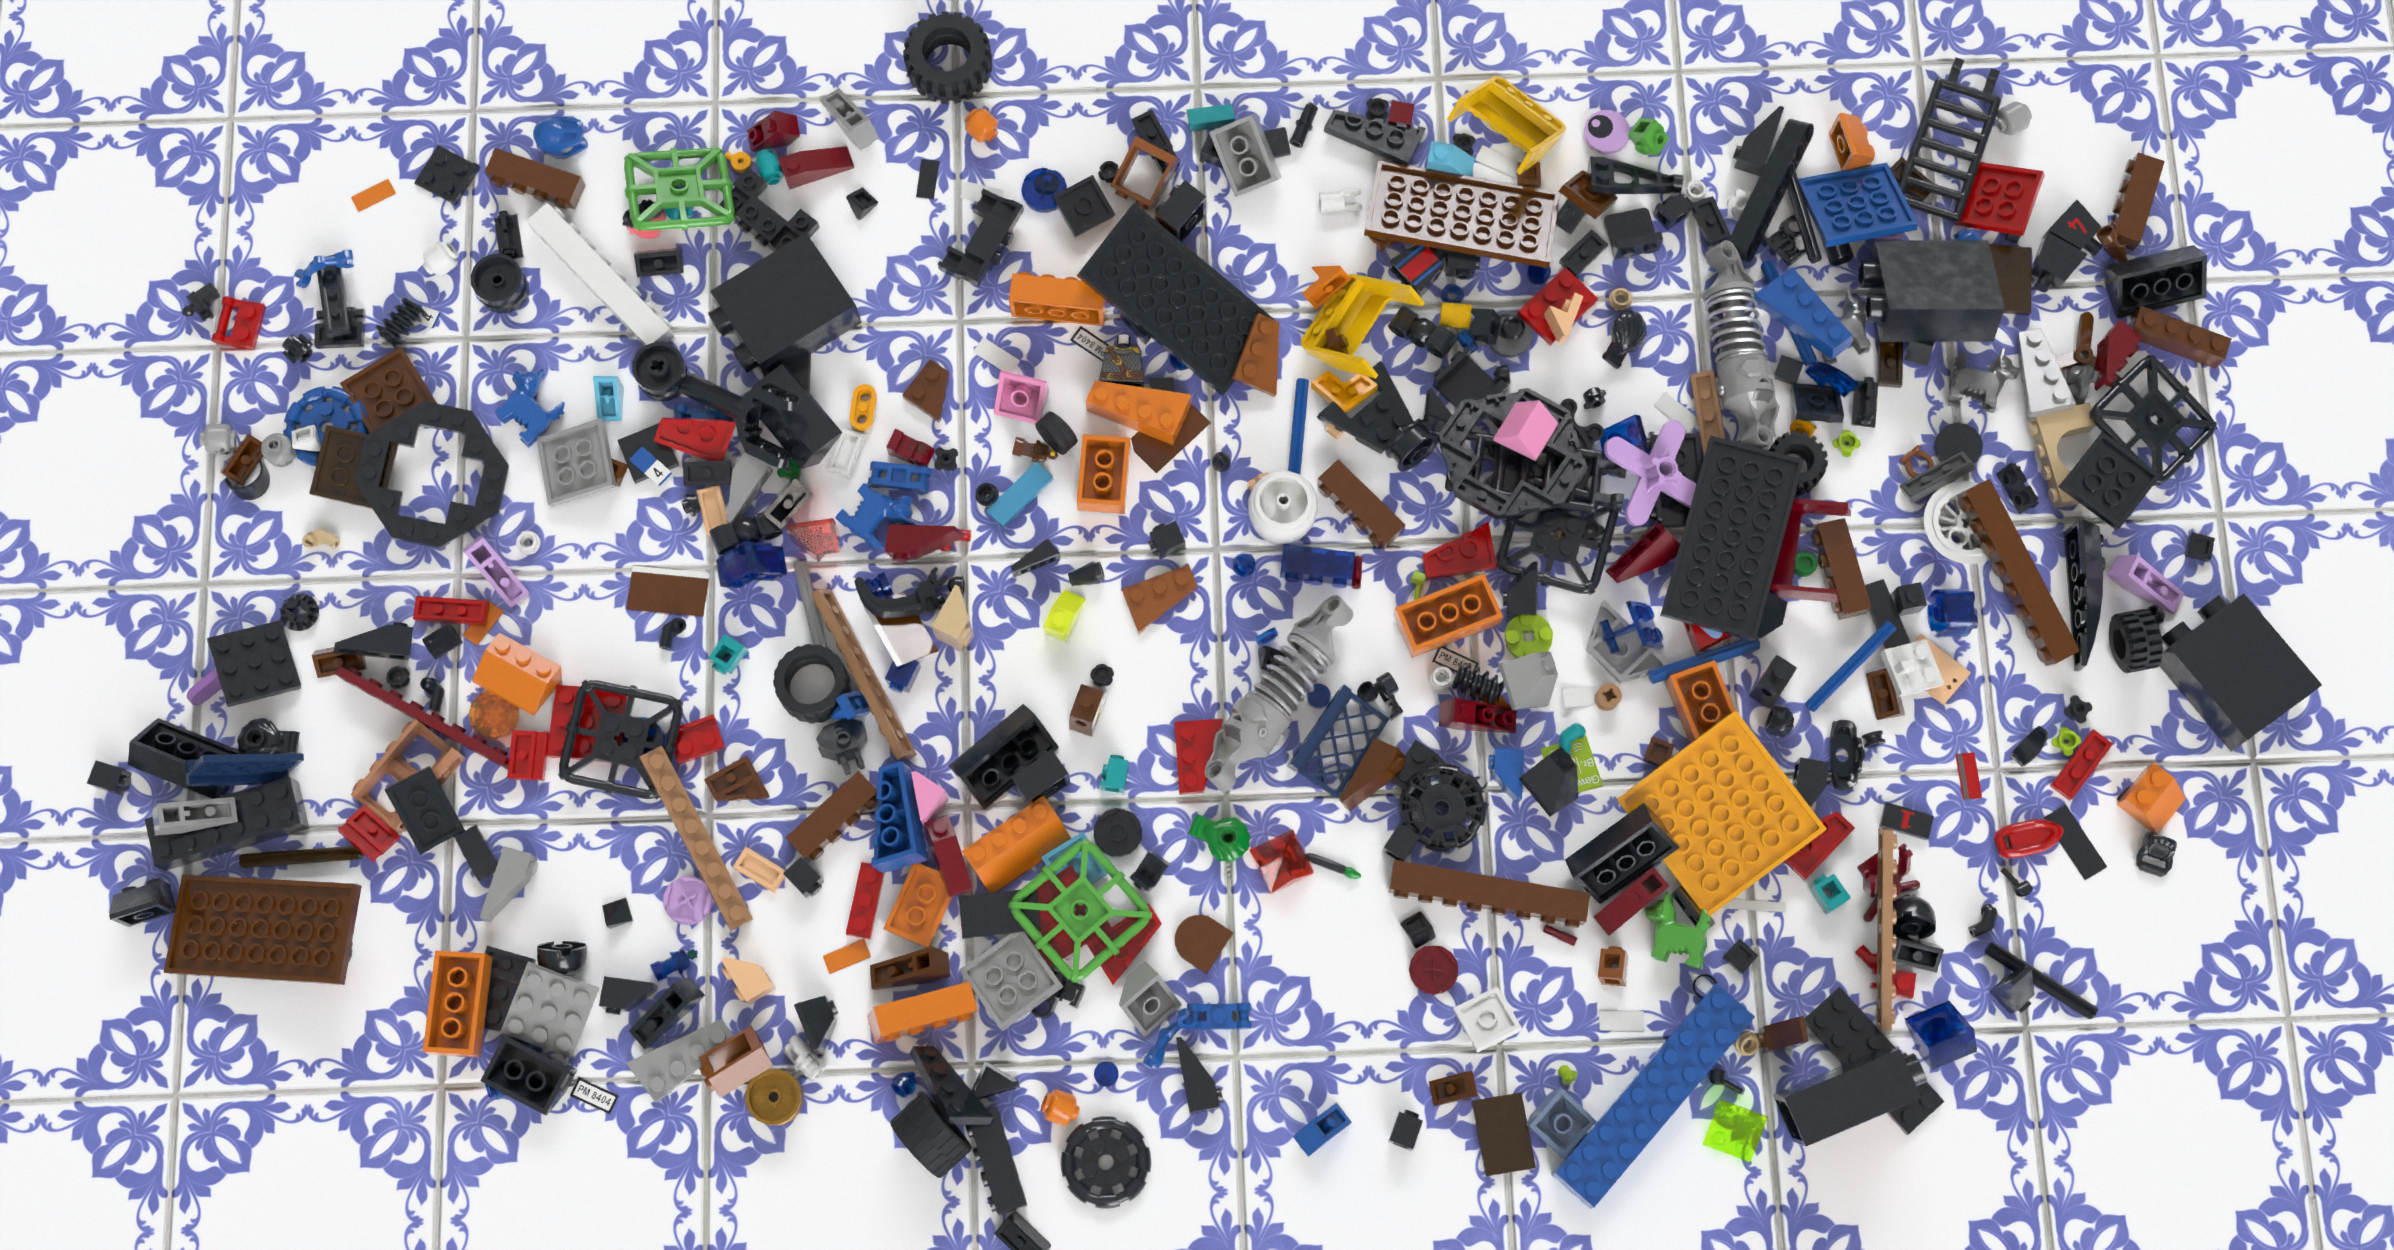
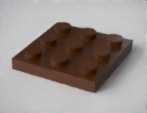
(387, 389)

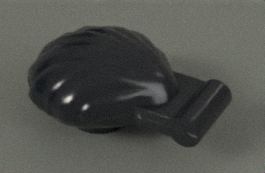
(1626, 336)
(263, 737)

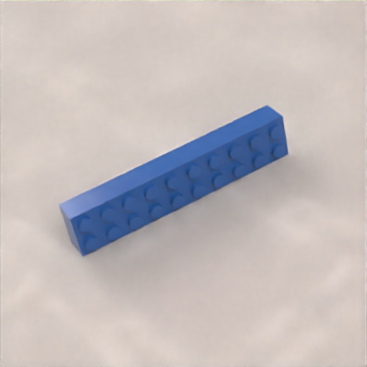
(1653, 1096)

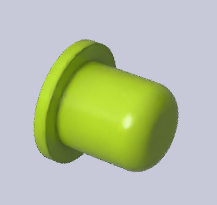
(1567, 1074)

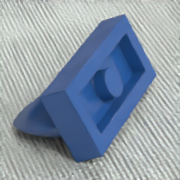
(850, 706)

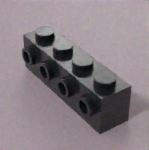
(998, 1165)

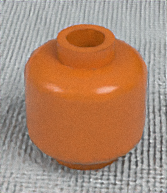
(981, 125)
(1059, 1107)

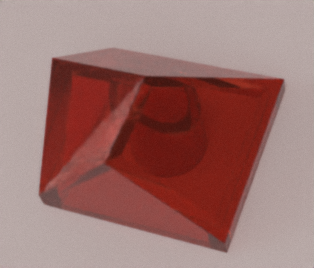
(816, 537)
(1281, 861)

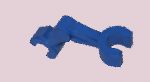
(341, 259)
(1156, 1054)

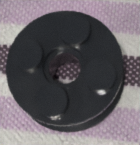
(1411, 445)

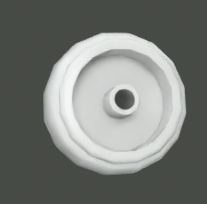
(1282, 507)

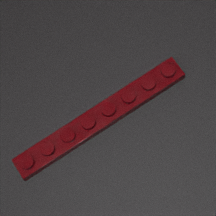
(416, 711)

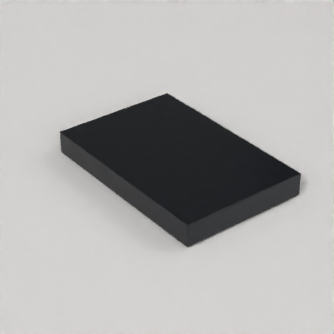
(424, 809)

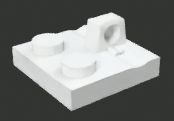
(1912, 668)
(1487, 1019)

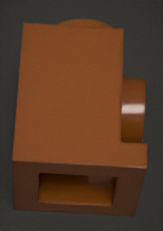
(1608, 958)

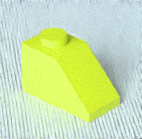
(1063, 615)

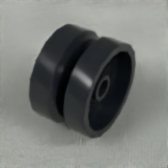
(499, 283)
(659, 371)

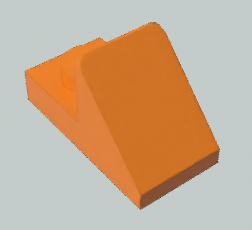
(1330, 282)

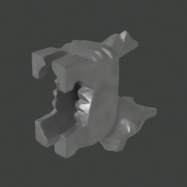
(1855, 322)
(1981, 384)

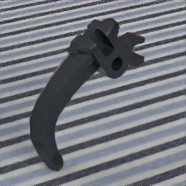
(919, 603)

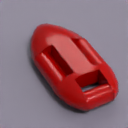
(2027, 837)

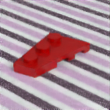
(698, 437)
(1464, 555)
(1193, 751)
(1116, 965)

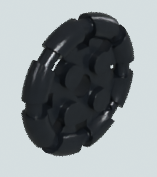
(1453, 797)
(1094, 1151)

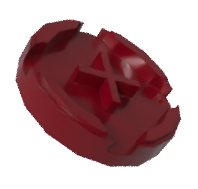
(1433, 970)

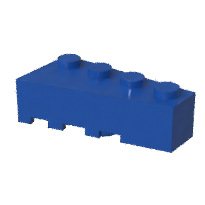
(1801, 309)
(898, 825)

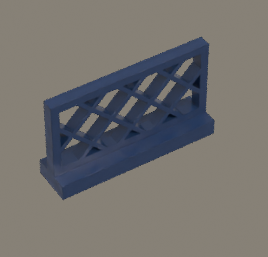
(1320, 730)
(240, 769)

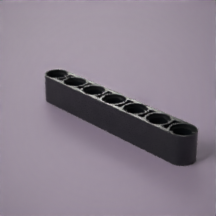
(1771, 187)

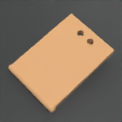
(1949, 670)

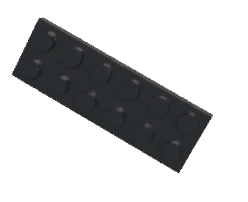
(1853, 1035)

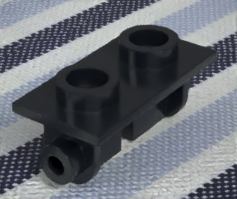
(508, 235)
(1865, 403)
(2013, 482)

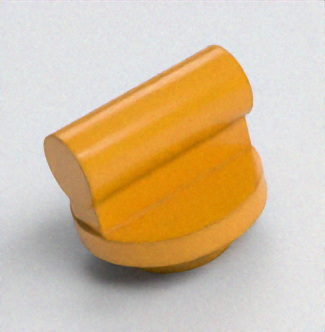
(1800, 426)

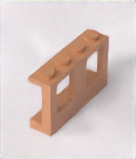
(394, 765)

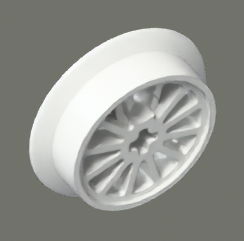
(1933, 530)

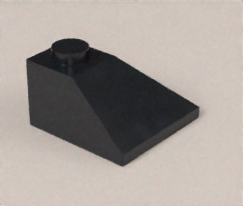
(1553, 781)
(817, 1021)

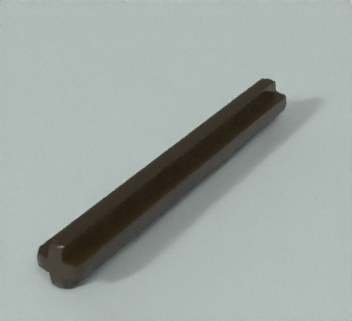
(299, 856)

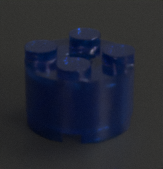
(1952, 612)

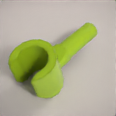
(1418, 578)

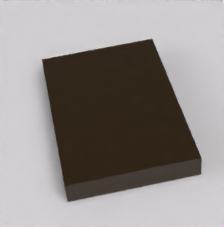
(2014, 277)
(1503, 1134)

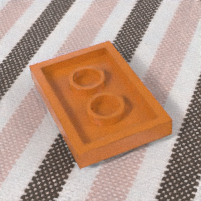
(919, 906)

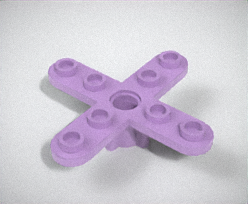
(1647, 467)

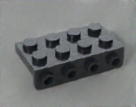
(1689, 460)

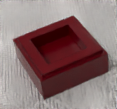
(1401, 112)

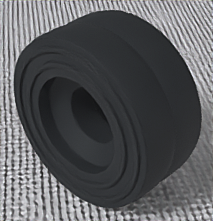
(1056, 433)

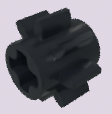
(297, 348)

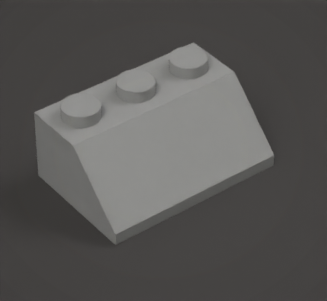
(1245, 155)

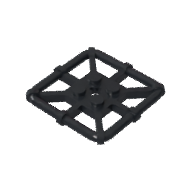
(2157, 405)
(1563, 550)
(612, 725)

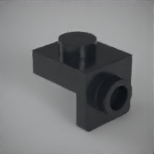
(1149, 871)

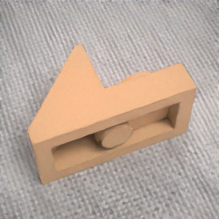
(1562, 320)

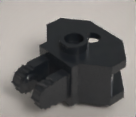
(844, 744)

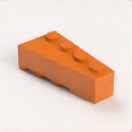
(1141, 409)
(922, 1012)

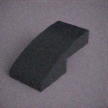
(476, 852)

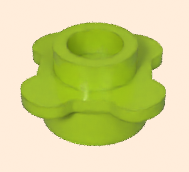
(1846, 436)
(2073, 741)

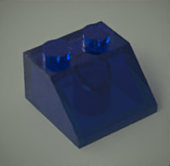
(1941, 1035)

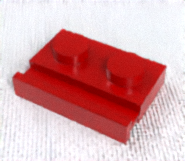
(698, 739)
(528, 755)
(368, 833)

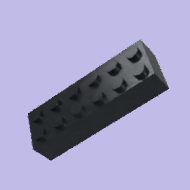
(261, 813)

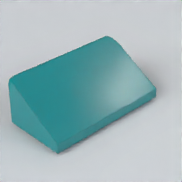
(1210, 117)

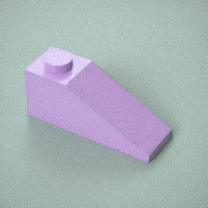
(495, 571)
(2146, 582)

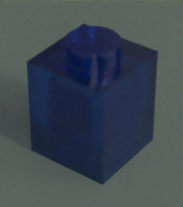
(903, 676)

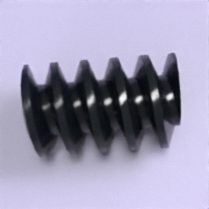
(400, 321)
(1478, 683)

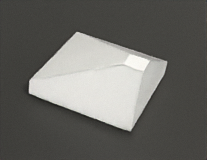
(306, 439)

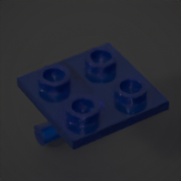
(1643, 622)

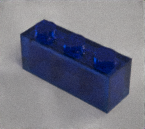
(1317, 565)

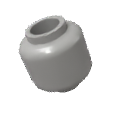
(2013, 118)
(218, 439)
(278, 450)

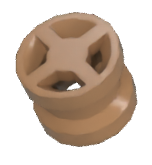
(1603, 699)

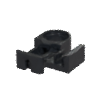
(1786, 243)
(1387, 688)
(1067, 993)

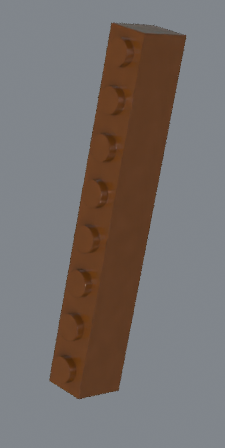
(2017, 573)
(1489, 893)

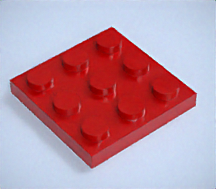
(2002, 198)
(590, 719)
(1061, 942)

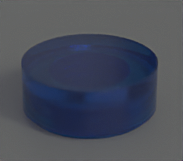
(1538, 275)
(1266, 637)
(1319, 697)
(1106, 1074)

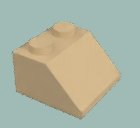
(953, 623)

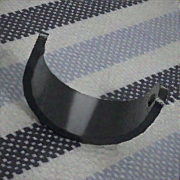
(256, 488)
(2030, 746)

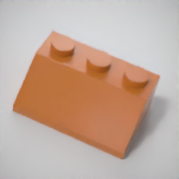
(517, 674)

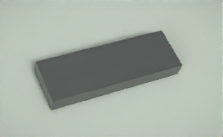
(1937, 477)

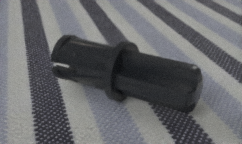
(1303, 125)

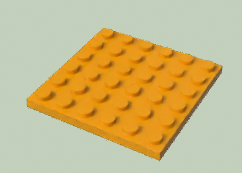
(1726, 812)

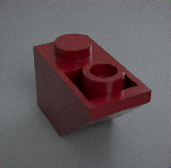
(773, 131)

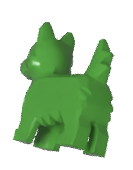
(1677, 937)

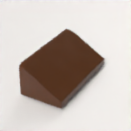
(243, 460)
(327, 662)
(1884, 696)

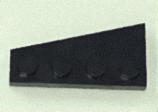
(950, 1093)

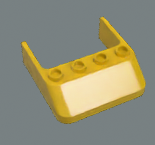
(1514, 116)
(1353, 314)

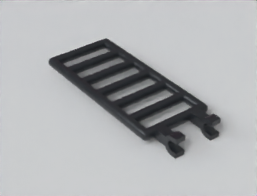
(1974, 158)
(1613, 501)

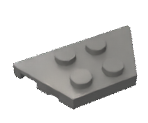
(1632, 660)

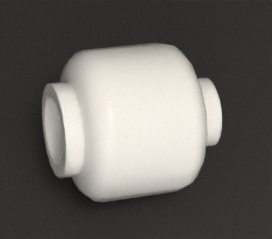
(440, 258)

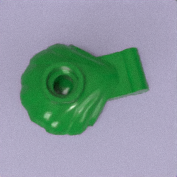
(1217, 832)

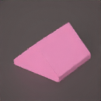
(1020, 397)
(1527, 428)
(929, 797)

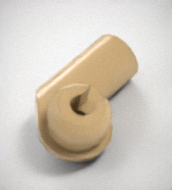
(320, 537)

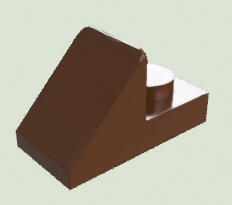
(1453, 1088)

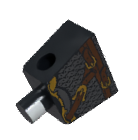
(1122, 363)

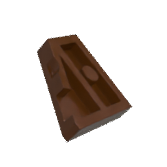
(929, 390)
(737, 782)

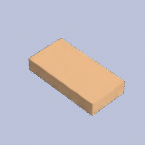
(712, 507)
(759, 869)

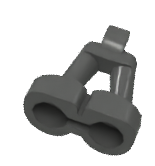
(2079, 380)

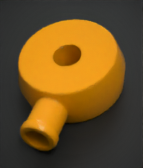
(737, 158)

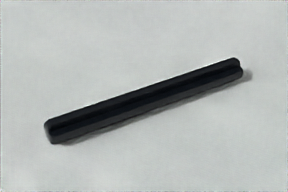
(1804, 221)
(2043, 981)

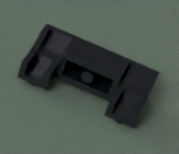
(761, 220)
(987, 242)

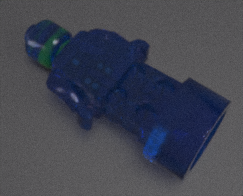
(678, 961)

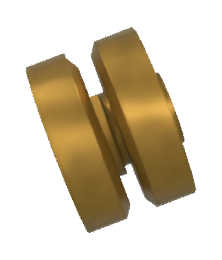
(789, 1097)

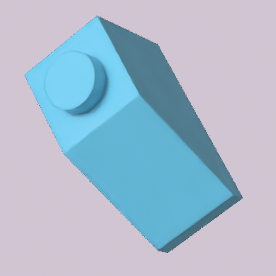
(1449, 159)

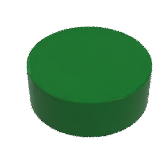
(1805, 564)

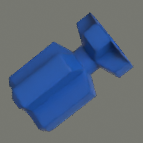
(1465, 340)

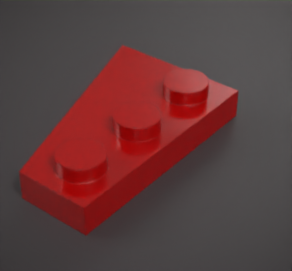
(1810, 856)

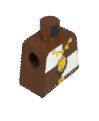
(1086, 709)

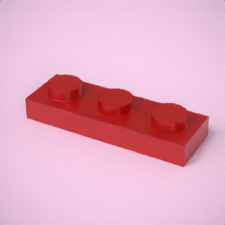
(865, 902)

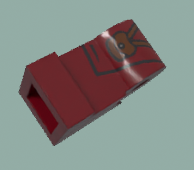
(909, 449)

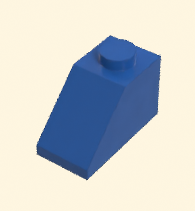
(1507, 768)
(1322, 1129)

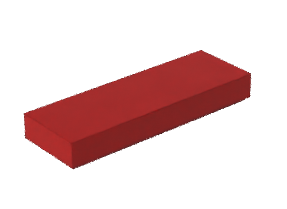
(451, 610)
(2081, 764)

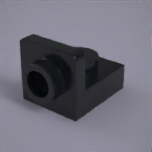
(1569, 217)

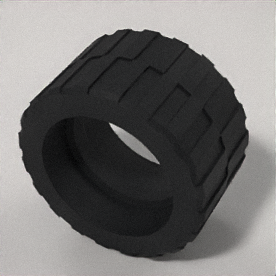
(791, 664)
(928, 1136)

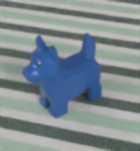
(526, 410)
(873, 511)

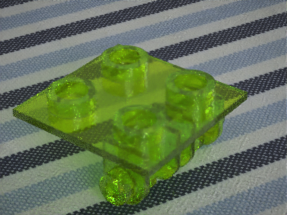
(1735, 1130)

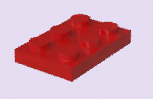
(1554, 294)

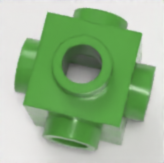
(1648, 136)

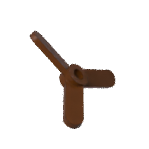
(2083, 347)

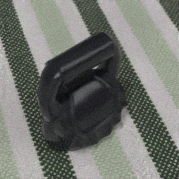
(2158, 848)

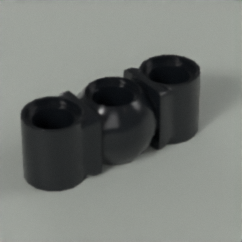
(1422, 332)
(729, 536)

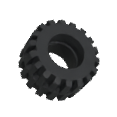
(1808, 450)
(2135, 640)

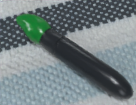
(1333, 866)

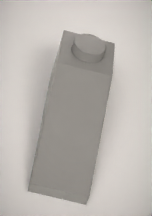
(850, 119)
(746, 482)
(193, 815)
(510, 877)

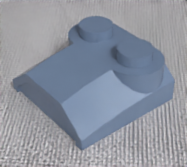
(1560, 1122)

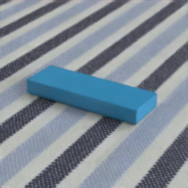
(1019, 494)

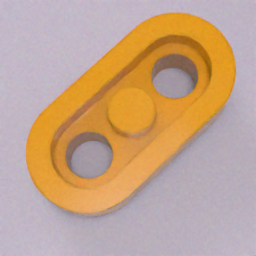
(863, 409)

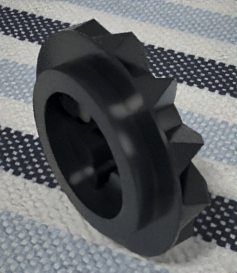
(303, 621)

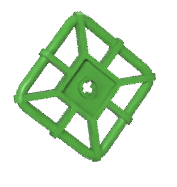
(669, 197)
(1063, 910)

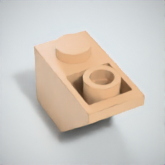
(749, 978)

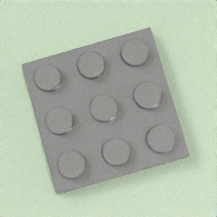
(576, 462)
(1011, 979)
(550, 1009)

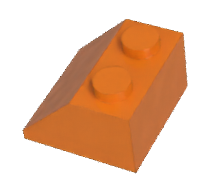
(1851, 142)
(2152, 798)

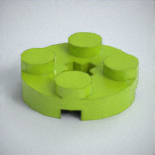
(1528, 623)

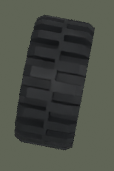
(942, 31)

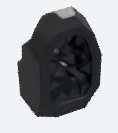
(1779, 721)

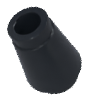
(1086, 575)

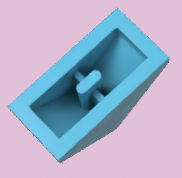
(608, 397)

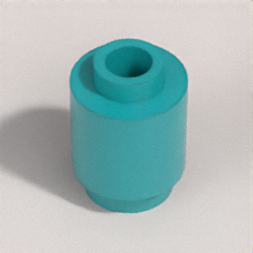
(769, 166)

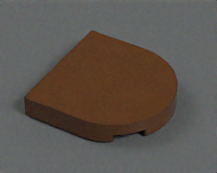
(1201, 941)

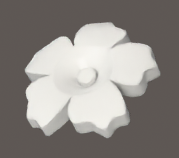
(1738, 202)

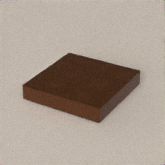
(1579, 193)

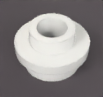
(1699, 187)
(523, 538)
(1446, 672)

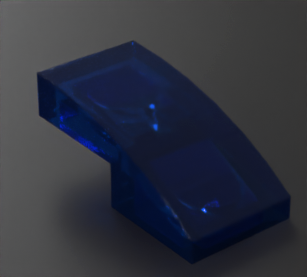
(1839, 380)

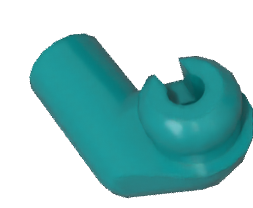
(1570, 734)

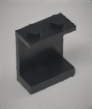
(1465, 380)

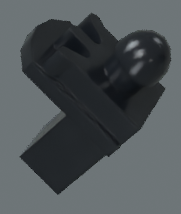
(199, 300)

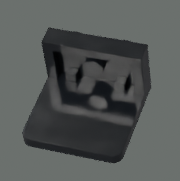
(1632, 233)

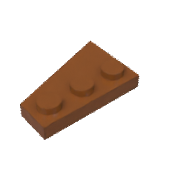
(1259, 356)
(1156, 595)

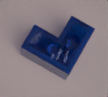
(751, 563)

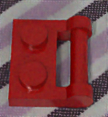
(246, 325)

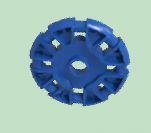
(321, 414)

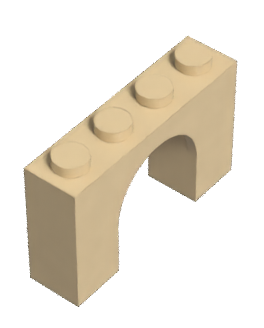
(2047, 432)

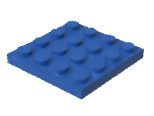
(1857, 204)

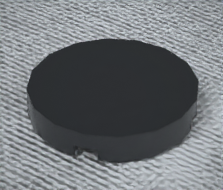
(1958, 438)
(1117, 832)

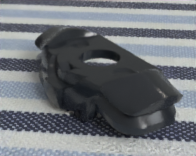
(1844, 736)

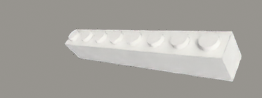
(598, 276)

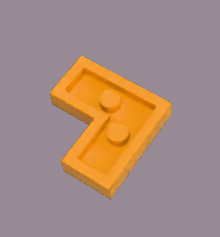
(1346, 394)

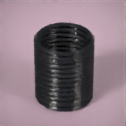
(1838, 254)
(442, 641)

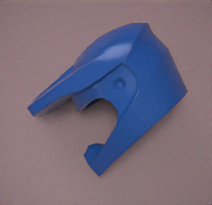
(559, 134)

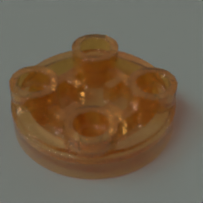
(493, 716)

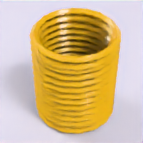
(1455, 315)

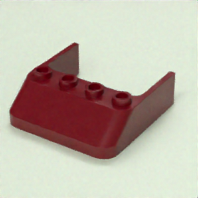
(1785, 567)

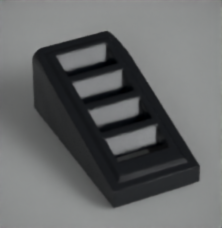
(1038, 557)

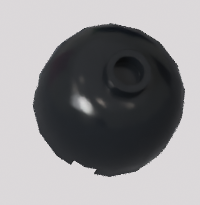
(1914, 917)
(563, 958)

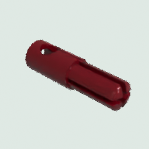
(1357, 572)
(1560, 935)

